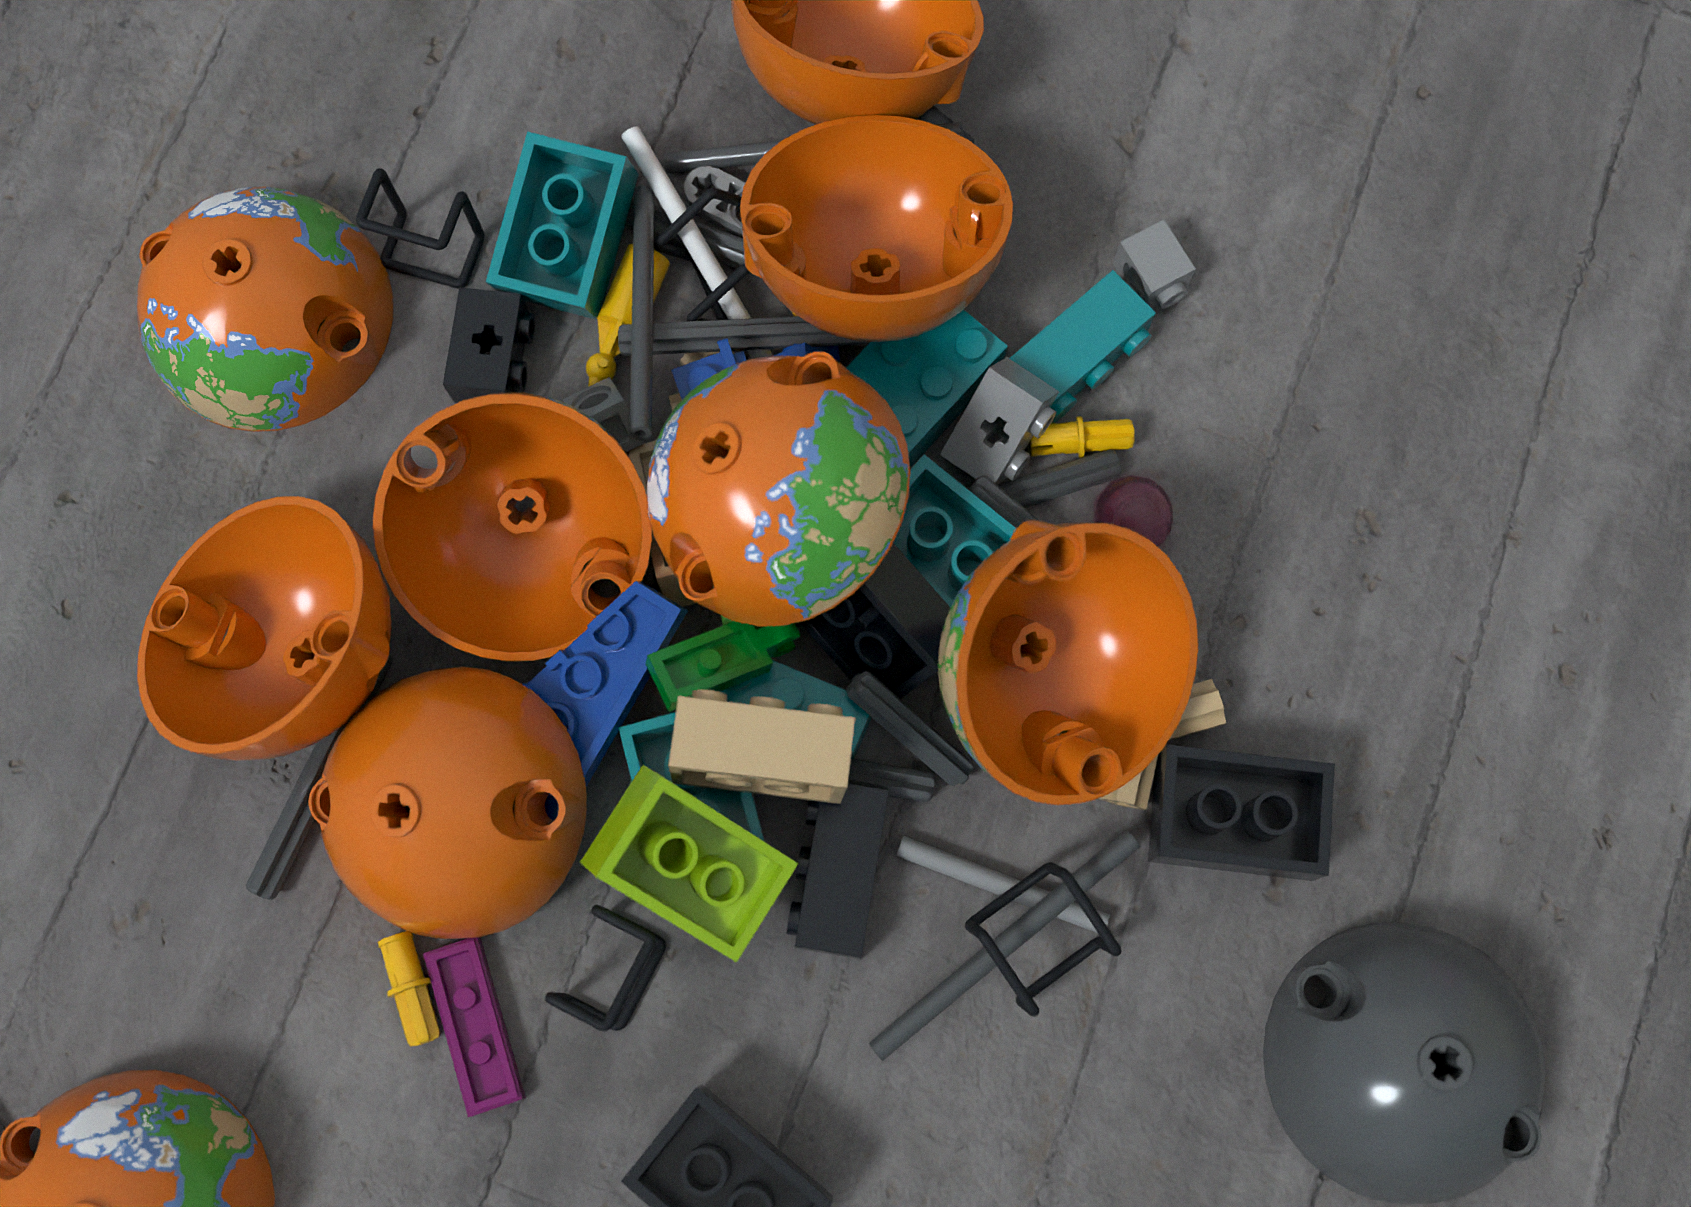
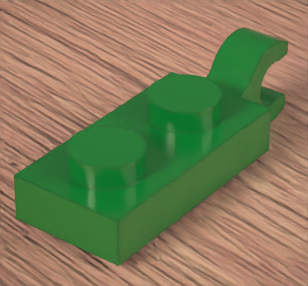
(718, 659)

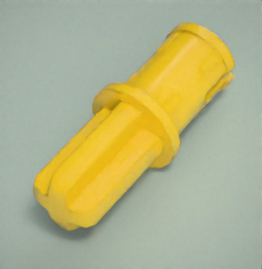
(1084, 437)
(409, 989)

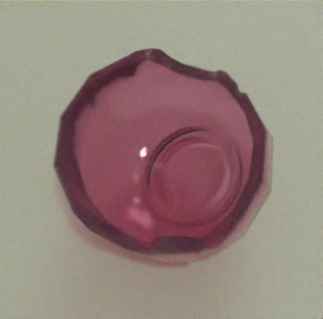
(1136, 505)

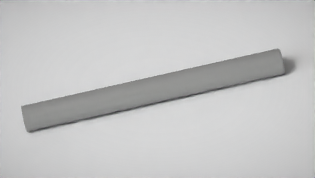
(985, 878)

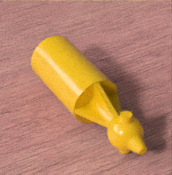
(618, 311)

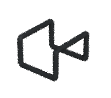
(396, 232)
(661, 246)
(632, 987)
(1025, 995)

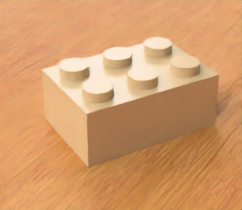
(761, 747)

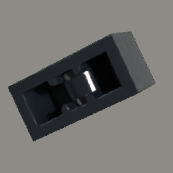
(478, 324)

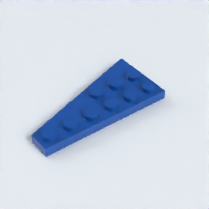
(605, 671)

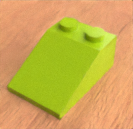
(688, 863)

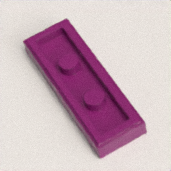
(474, 1026)

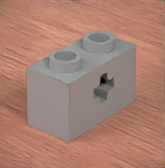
(1009, 395)

